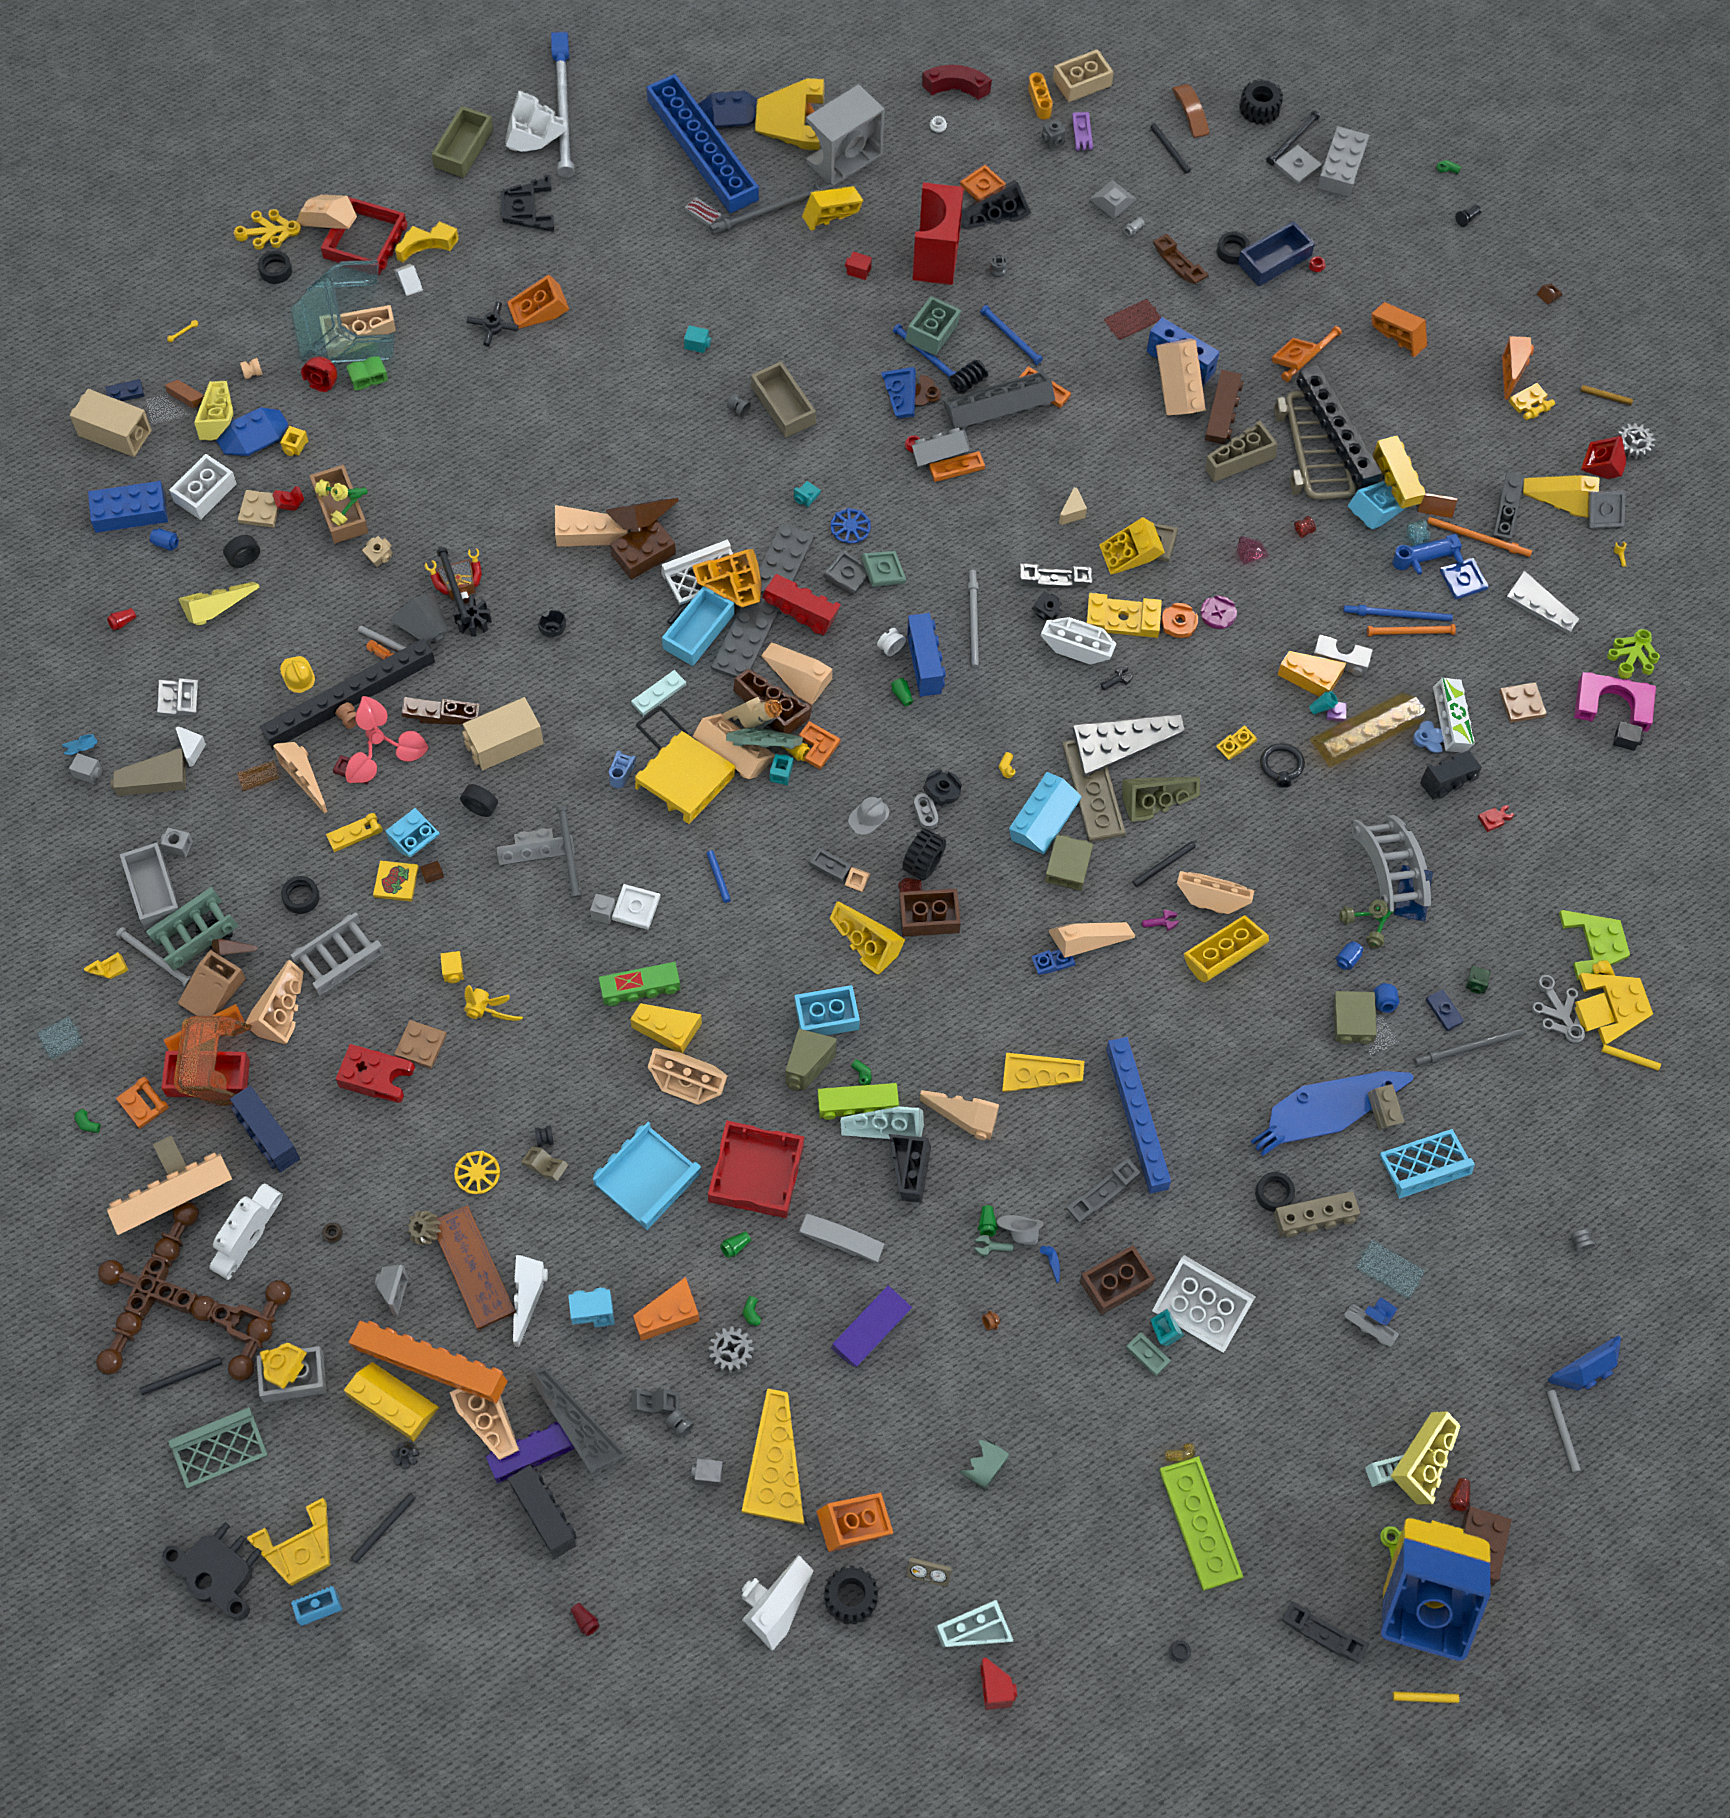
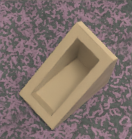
(1074, 508)

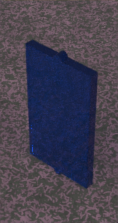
(1411, 909)

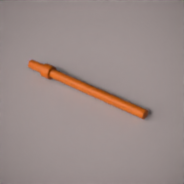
(1513, 548)

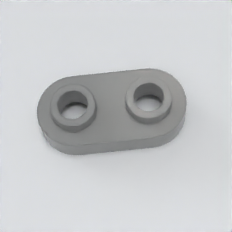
(926, 812)

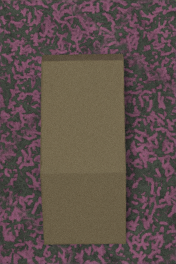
(170, 1155)
(544, 1164)

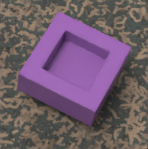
(1337, 713)

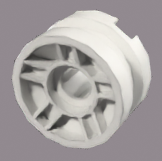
(891, 642)

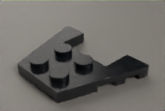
(519, 205)

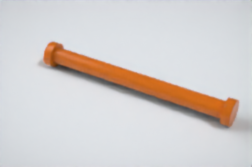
(1336, 331)
(1411, 630)

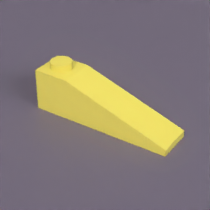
(214, 411)

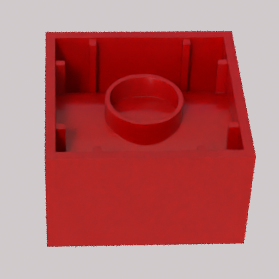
(938, 233)

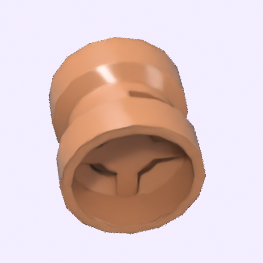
(347, 714)

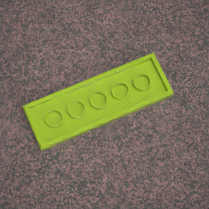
(1201, 1523)

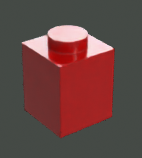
(858, 265)

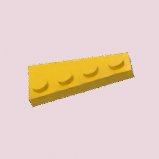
(1038, 1071)

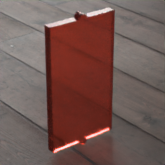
(1132, 319)

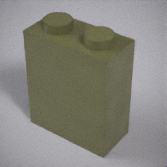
(1069, 862)
(1354, 1017)

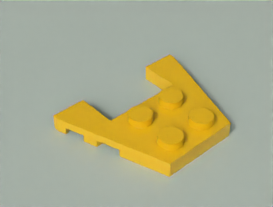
(1625, 999)
(301, 1554)

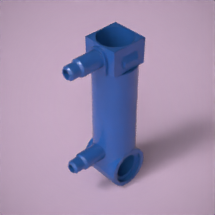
(1413, 555)

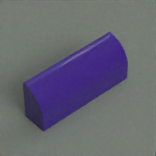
(871, 1327)

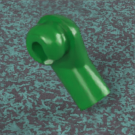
(864, 1072)
(749, 1313)

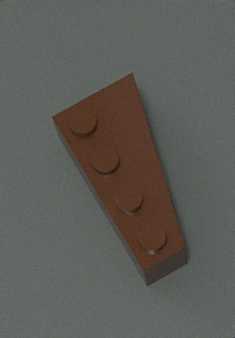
(1223, 407)
(794, 713)

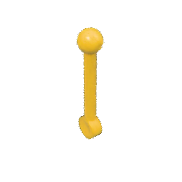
(194, 323)

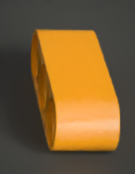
(1040, 95)

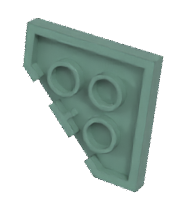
(763, 738)

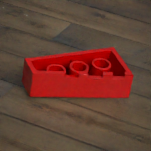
(801, 604)

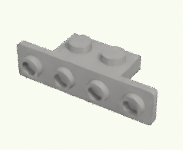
(532, 846)

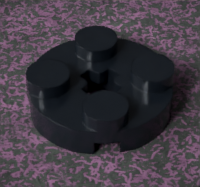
(938, 794)

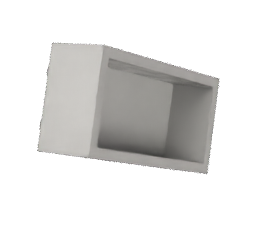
(1343, 161)
(149, 884)

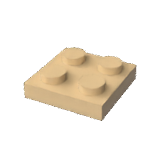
(258, 509)

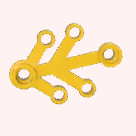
(269, 230)

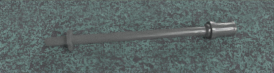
(726, 223)

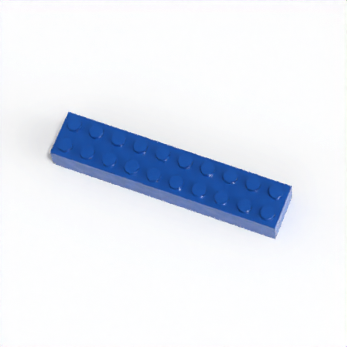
(702, 143)

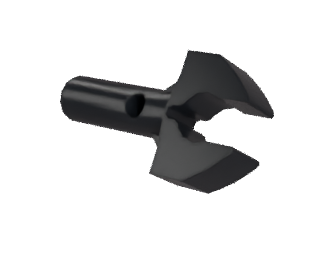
(1118, 678)

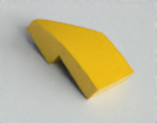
(108, 968)

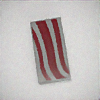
(703, 212)

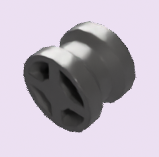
(1582, 1240)

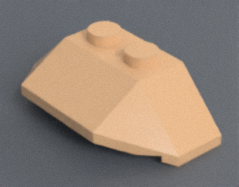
(327, 212)
(1214, 892)
(686, 1076)

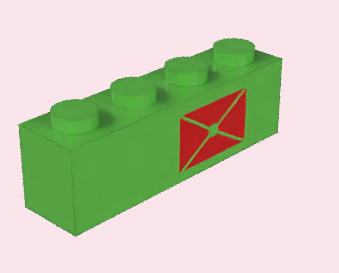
(639, 983)

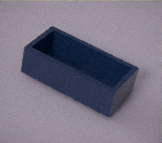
(1276, 253)
(264, 1129)

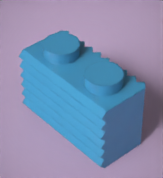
(316, 1606)

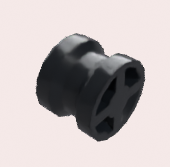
(544, 1136)

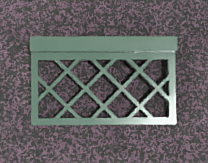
(210, 1431)

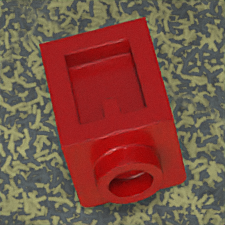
(288, 500)

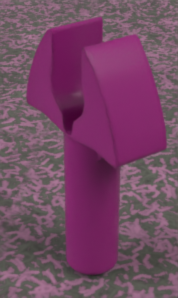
(1162, 921)

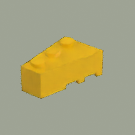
(830, 205)

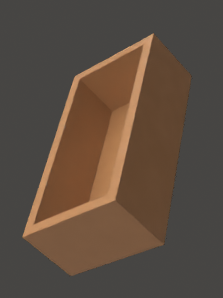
(356, 522)

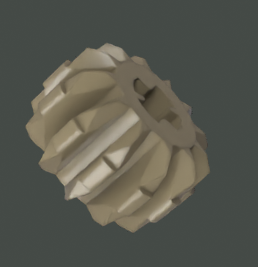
(423, 1227)

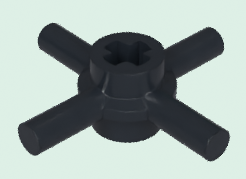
(492, 323)

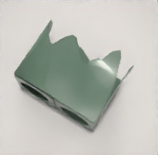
(986, 1466)

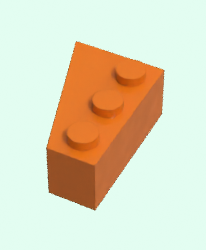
(1402, 326)
(667, 1312)

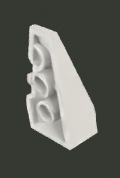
(529, 1283)
(777, 1607)

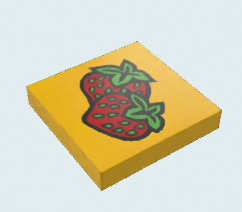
(395, 881)

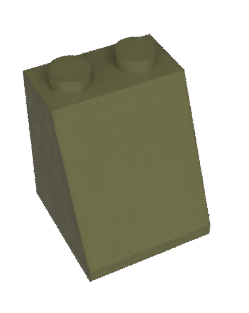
(808, 1058)

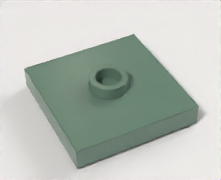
(883, 568)

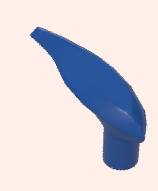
(1053, 1260)

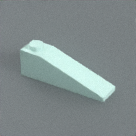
(881, 1123)

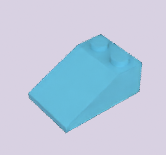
(1375, 505)

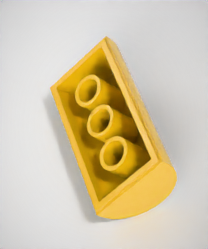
(1225, 948)

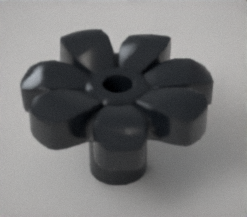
(405, 1455)

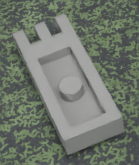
(1367, 1324)

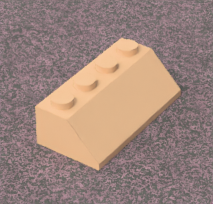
(1180, 377)
(748, 759)

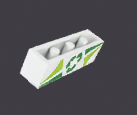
(1453, 715)

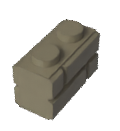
(1385, 1107)

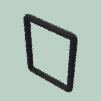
(651, 714)

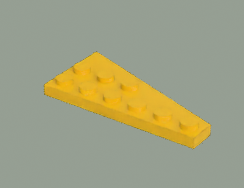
(773, 1475)

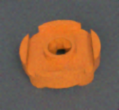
(1176, 629)

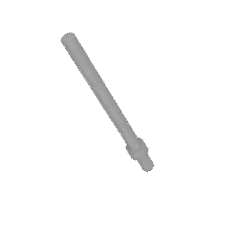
(973, 588)

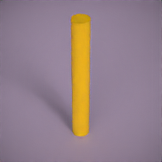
(1631, 1057)
(1426, 1697)

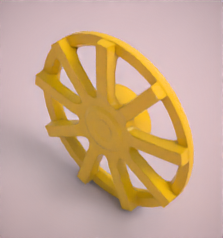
(477, 1172)

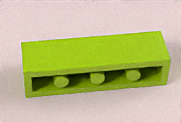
(856, 1100)

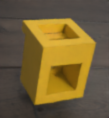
(294, 441)

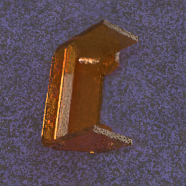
(198, 1057)

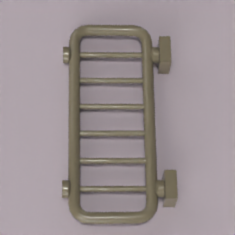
(1296, 481)

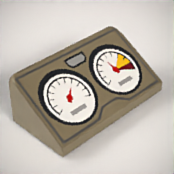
(928, 1572)

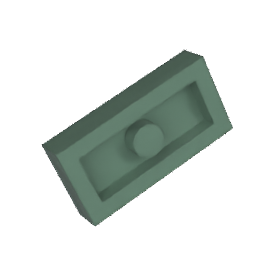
(1148, 1354)

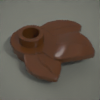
(923, 391)

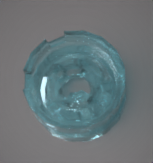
(1418, 532)

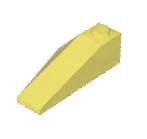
(204, 607)

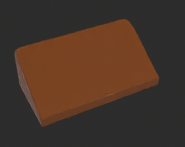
(184, 393)
(1437, 505)

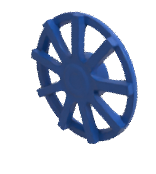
(850, 525)

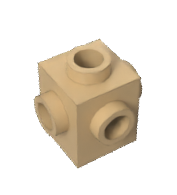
(378, 551)

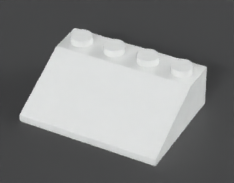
(1204, 1303)

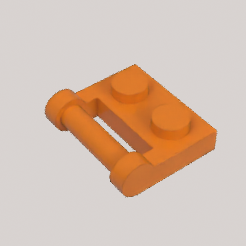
(135, 1105)

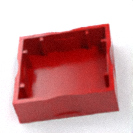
(756, 1169)

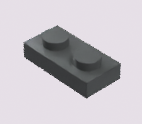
(830, 865)

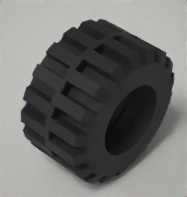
(1263, 111)
(924, 854)
(851, 1613)

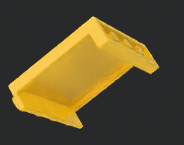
(686, 775)

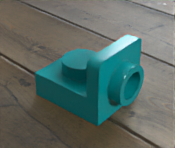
(806, 494)

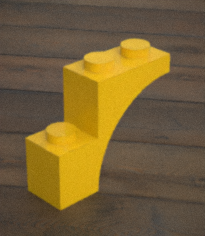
(415, 240)

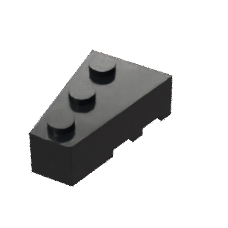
(1450, 775)
(911, 1165)

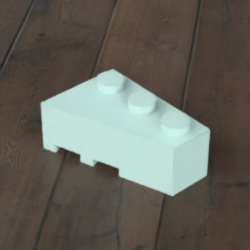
(975, 1627)

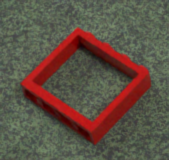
(374, 211)

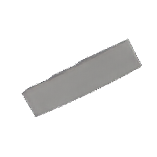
(841, 1237)

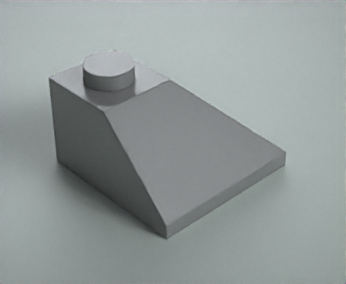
(1112, 199)
(392, 1285)

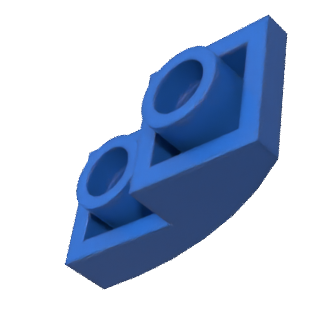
(1051, 961)

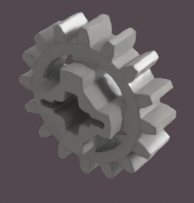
(1637, 440)
(738, 1346)

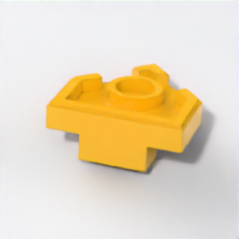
(282, 1364)

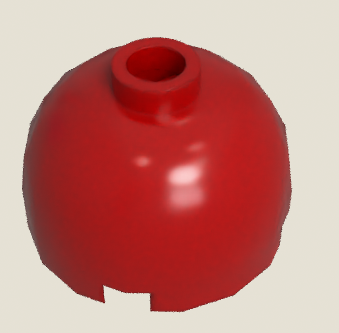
(319, 373)

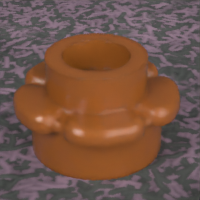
(990, 1320)

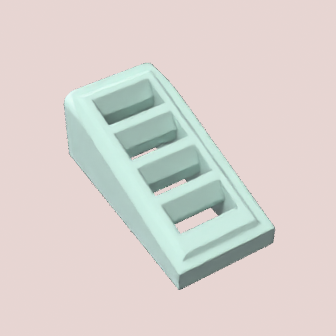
(1377, 1474)

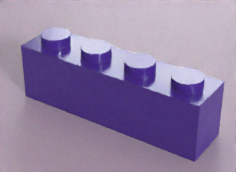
(532, 1451)

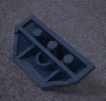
(730, 108)

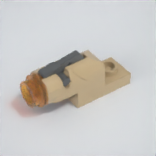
(755, 713)

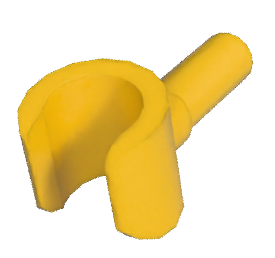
(1620, 551)

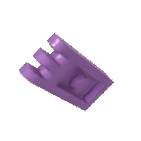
(1082, 130)

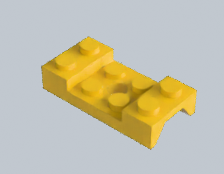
(1141, 621)

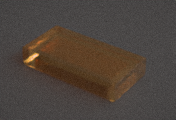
(258, 775)

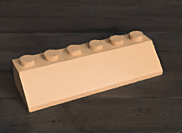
(169, 1193)

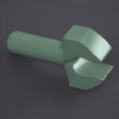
(991, 1246)

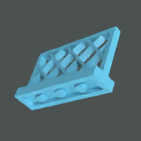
(1430, 1178)

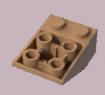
(211, 985)

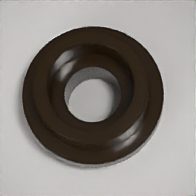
(329, 1227)

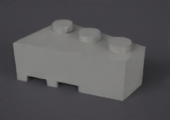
(941, 446)

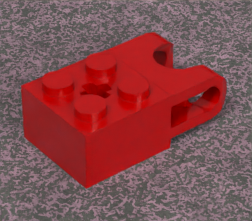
(377, 1073)

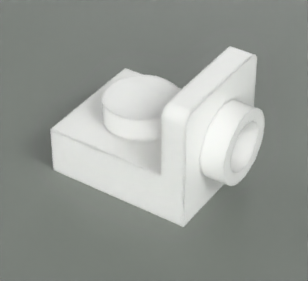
(753, 1592)

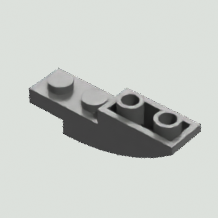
(1508, 506)

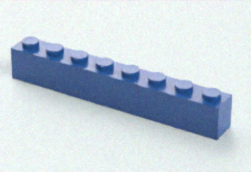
(1138, 1115)

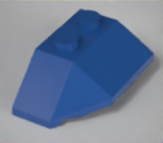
(252, 432)
(1589, 1367)

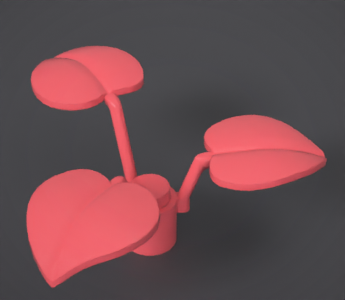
(368, 717)

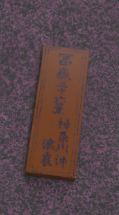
(473, 1268)

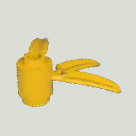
(478, 1001)

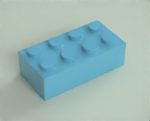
(698, 626)

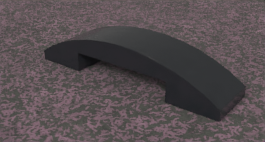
(1324, 1634)

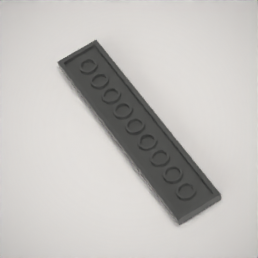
(756, 620)

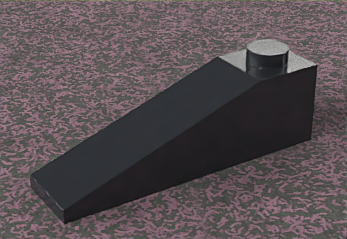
(998, 206)

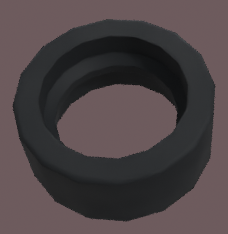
(1231, 237)
(276, 277)
(238, 544)
(479, 800)
(305, 907)
(1277, 1177)

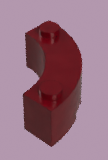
(956, 77)

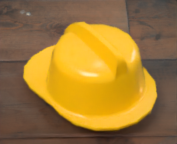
(297, 674)

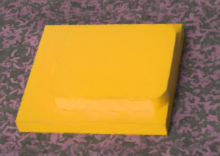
(1594, 1012)

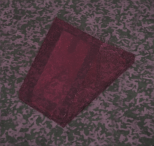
(1250, 550)

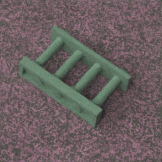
(184, 916)

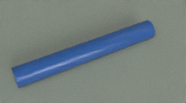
(718, 876)

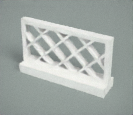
(685, 563)

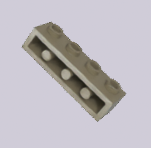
(1316, 1214)

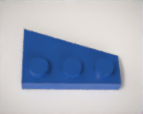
(901, 390)

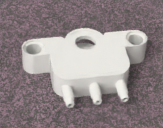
(234, 1237)

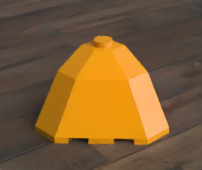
(732, 577)

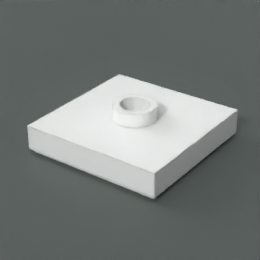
(636, 906)

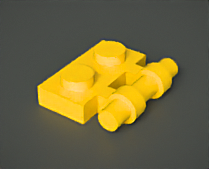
(1529, 397)

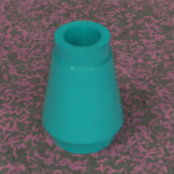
(1324, 702)

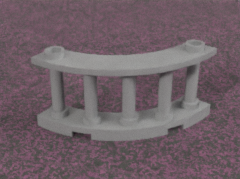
(1411, 851)

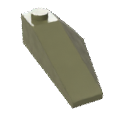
(1150, 795)

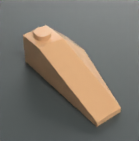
(800, 672)
(1083, 937)
(275, 1009)
(488, 1421)

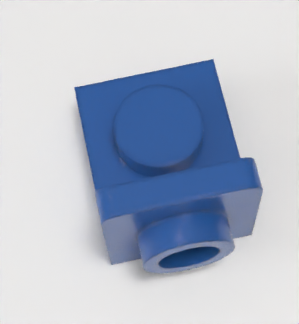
(1382, 1311)

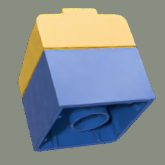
(1436, 1589)

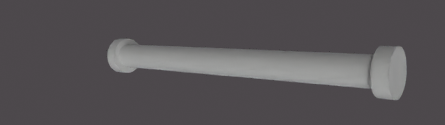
(122, 933)

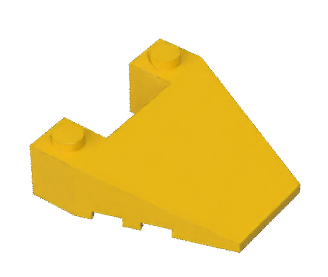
(784, 113)

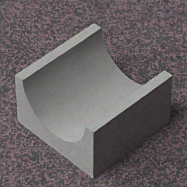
(848, 133)

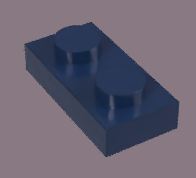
(126, 390)

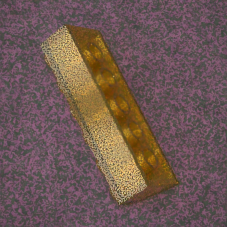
(1368, 728)

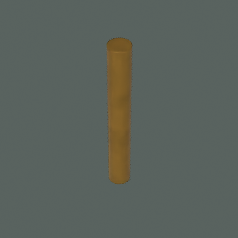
(1607, 395)

